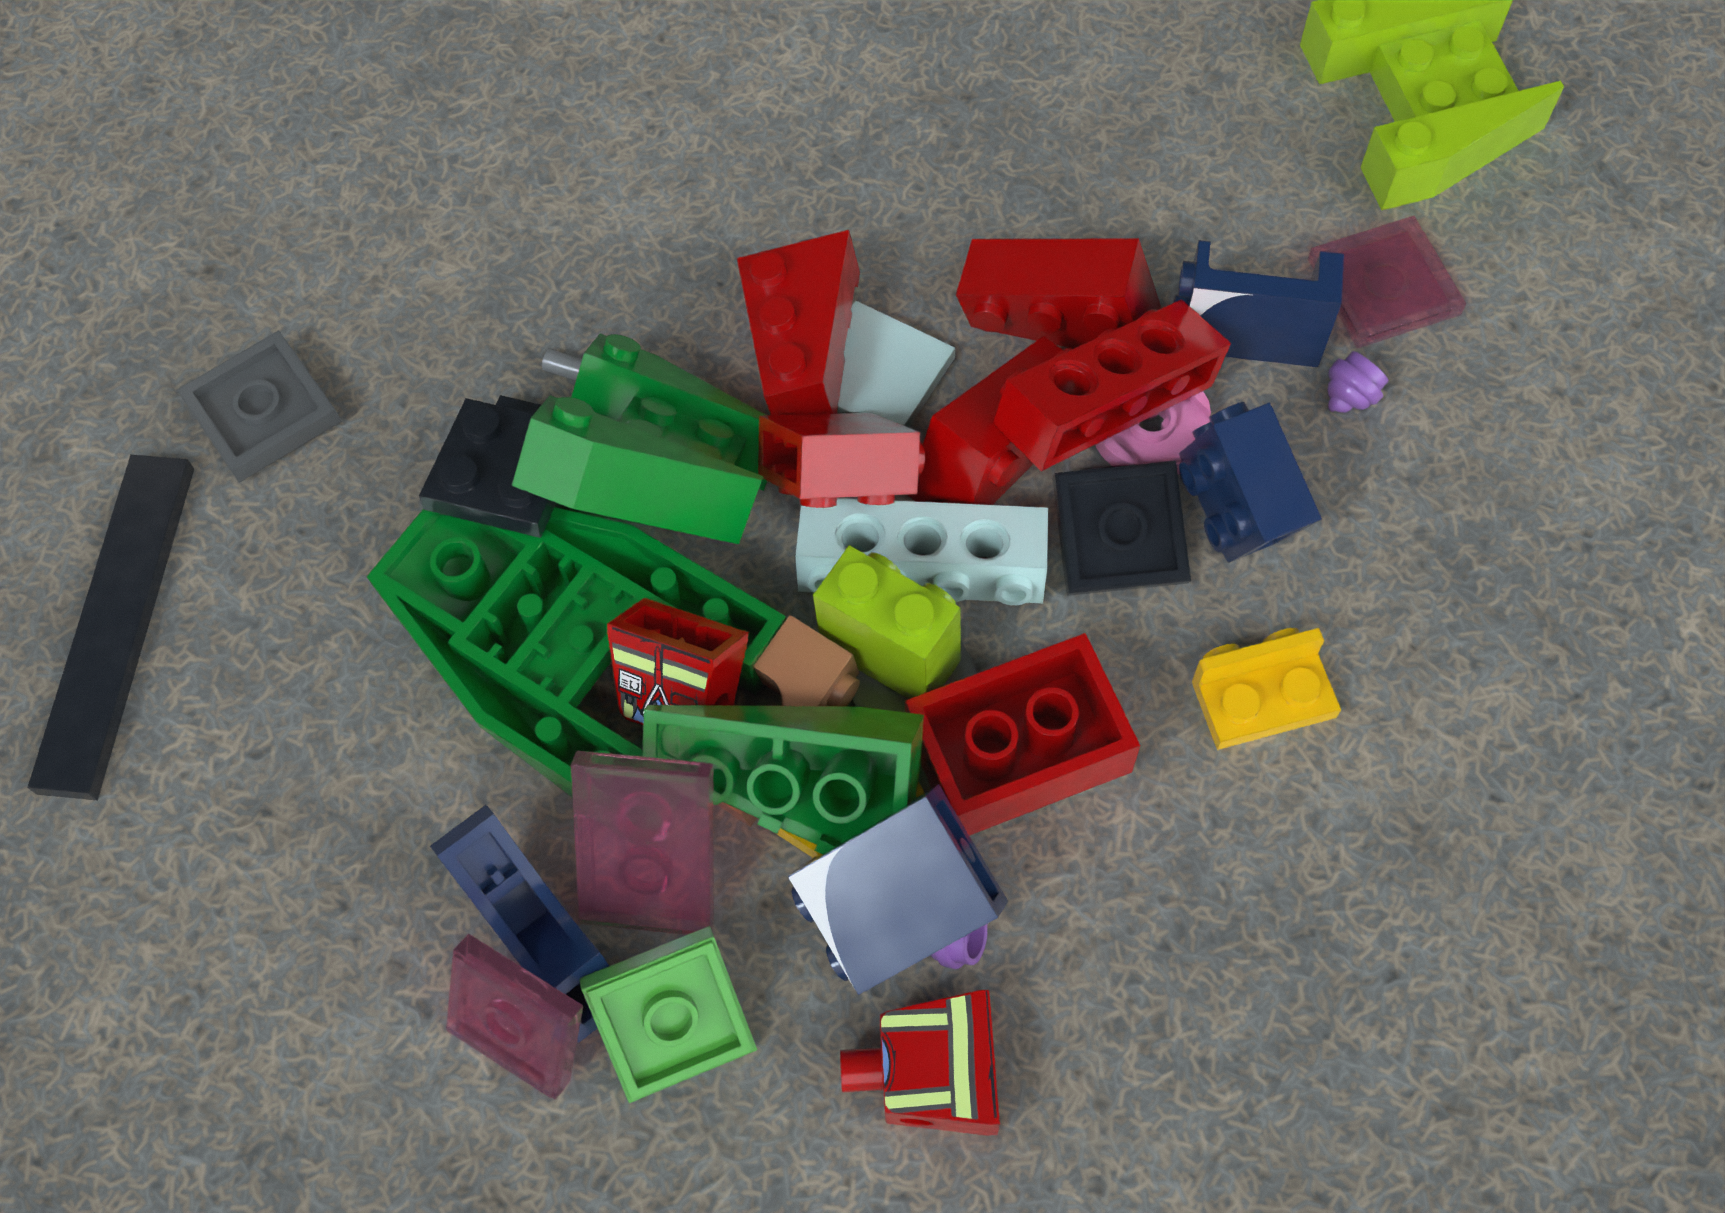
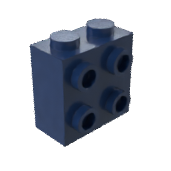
(1246, 481)

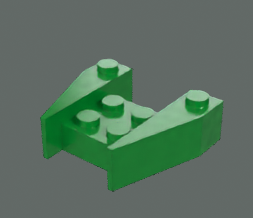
(645, 445)

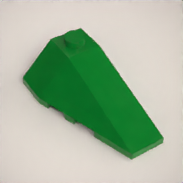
(797, 767)

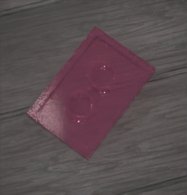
(643, 842)

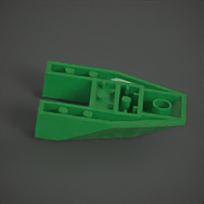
(526, 619)

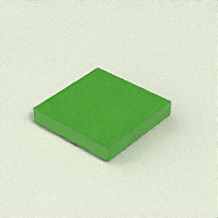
(668, 1014)

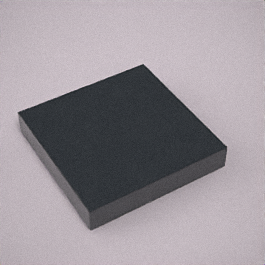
(1121, 528)

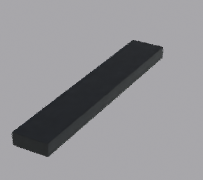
(111, 629)

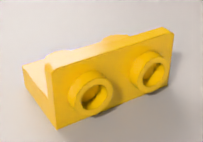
(1264, 687)

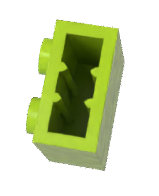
(889, 623)

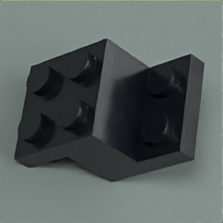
(478, 469)

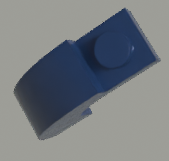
(520, 907)

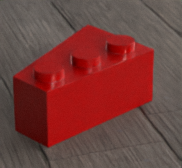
(965, 451)

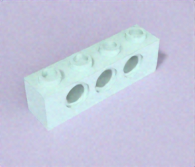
(948, 535)

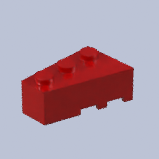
(1055, 287)
(800, 320)

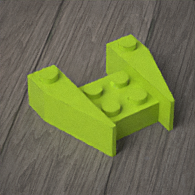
(1439, 81)

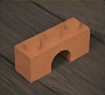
(804, 672)

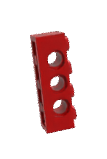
(1109, 383)

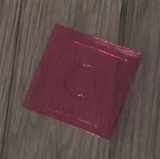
(1391, 282)
(512, 1016)

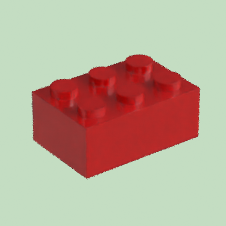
(1024, 734)

